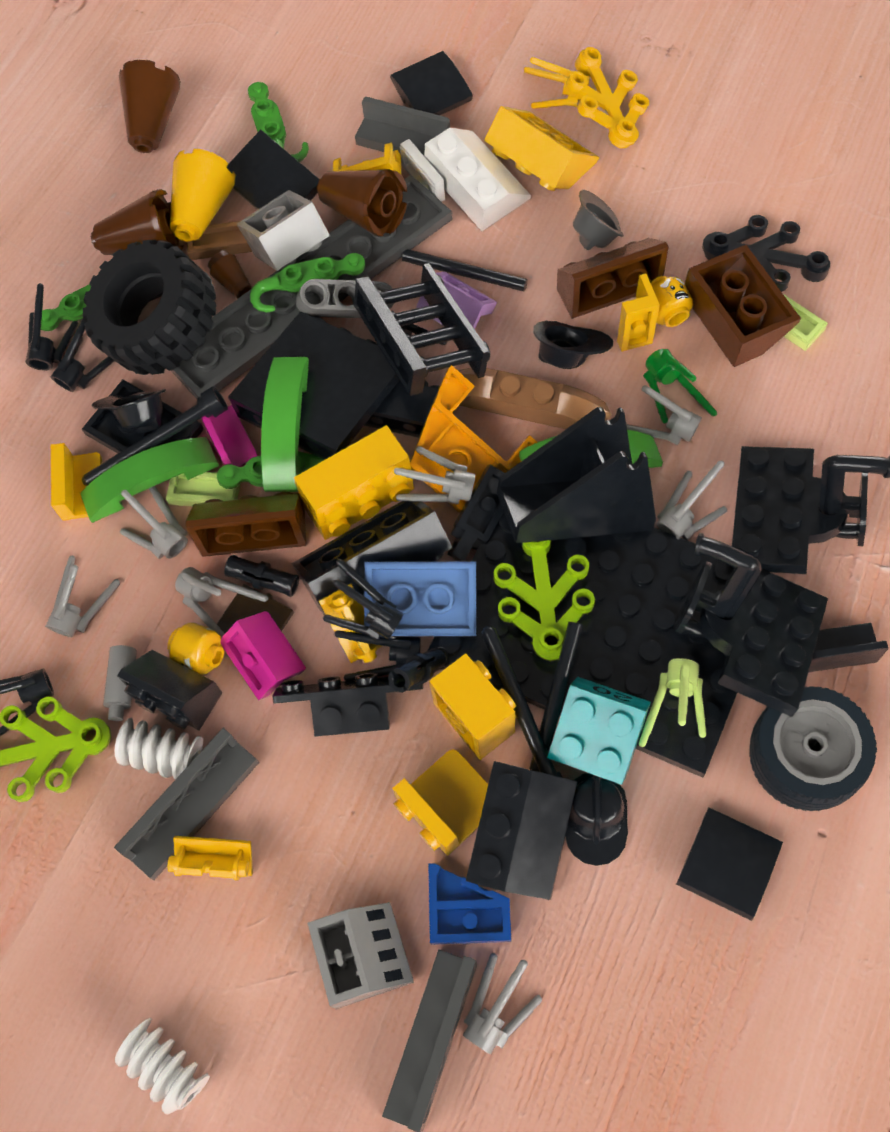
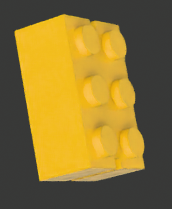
(354, 483)

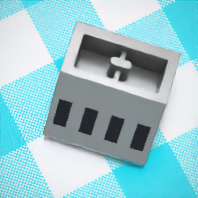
(359, 954)

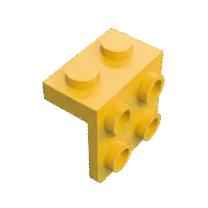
(444, 801)

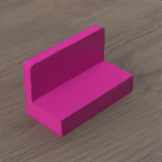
(229, 438)
(261, 653)

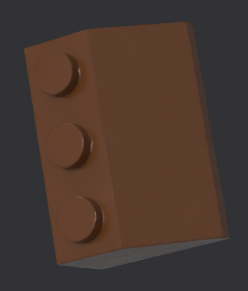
(610, 276)
(740, 304)
(247, 524)

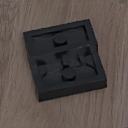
(432, 85)
(730, 864)

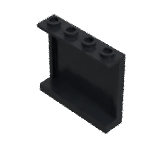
(343, 383)

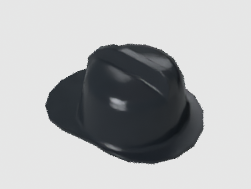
(569, 345)
(135, 410)
(597, 820)

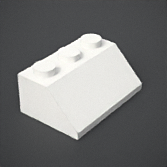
(474, 176)

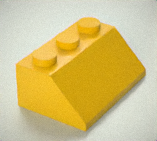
(539, 148)

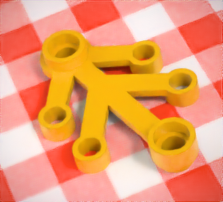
(621, 130)

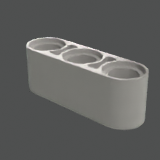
(328, 294)

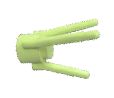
(683, 683)

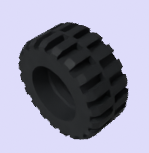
(126, 288)

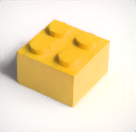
(474, 705)

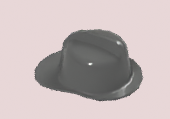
(595, 222)

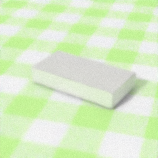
(420, 168)

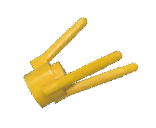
(572, 99)

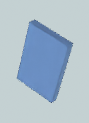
(431, 595)

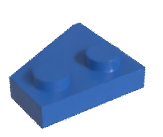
(465, 911)

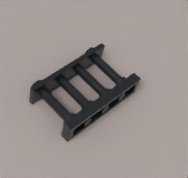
(400, 347)

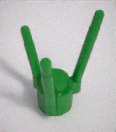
(666, 369)

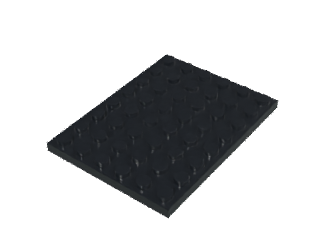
(626, 637)

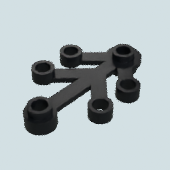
(813, 267)

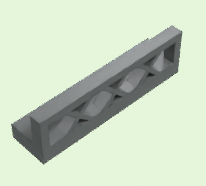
(187, 803)
(430, 1041)

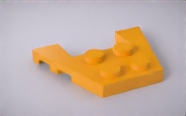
(454, 440)

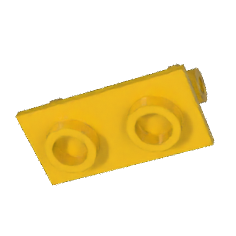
(344, 607)
(211, 855)

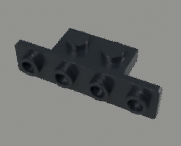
(343, 705)

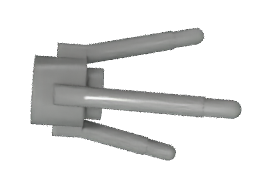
(681, 422)
(456, 483)
(679, 519)
(166, 538)
(199, 587)
(65, 616)
(485, 1029)

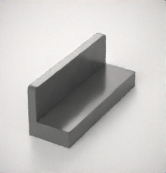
(395, 124)

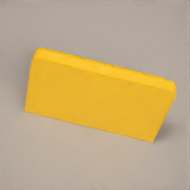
(638, 317)
(67, 480)

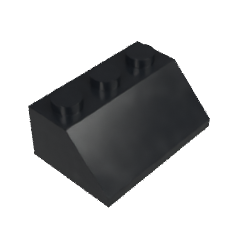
(521, 831)

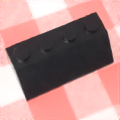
(399, 534)

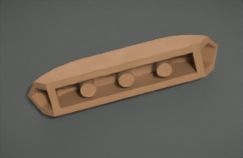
(529, 398)

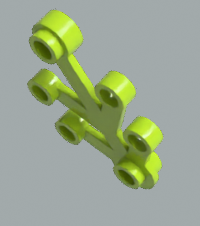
(544, 598)
(48, 746)

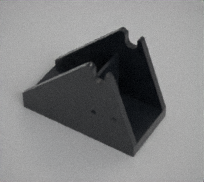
(579, 485)

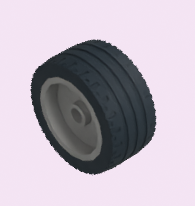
(816, 754)

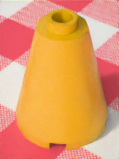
(198, 192)

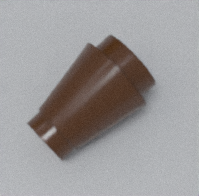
(228, 272)

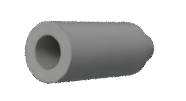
(114, 694)

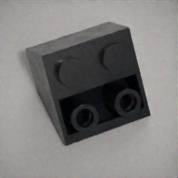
(171, 689)

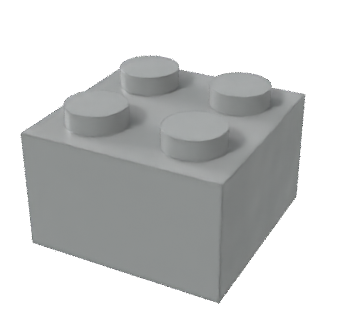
(284, 230)

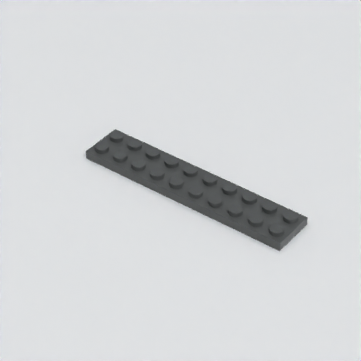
(245, 334)

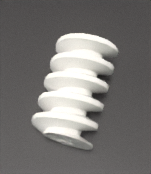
(154, 751)
(159, 1069)

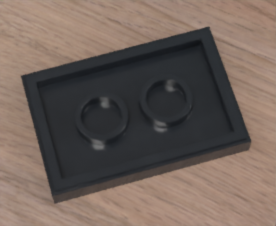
(268, 171)
(107, 431)

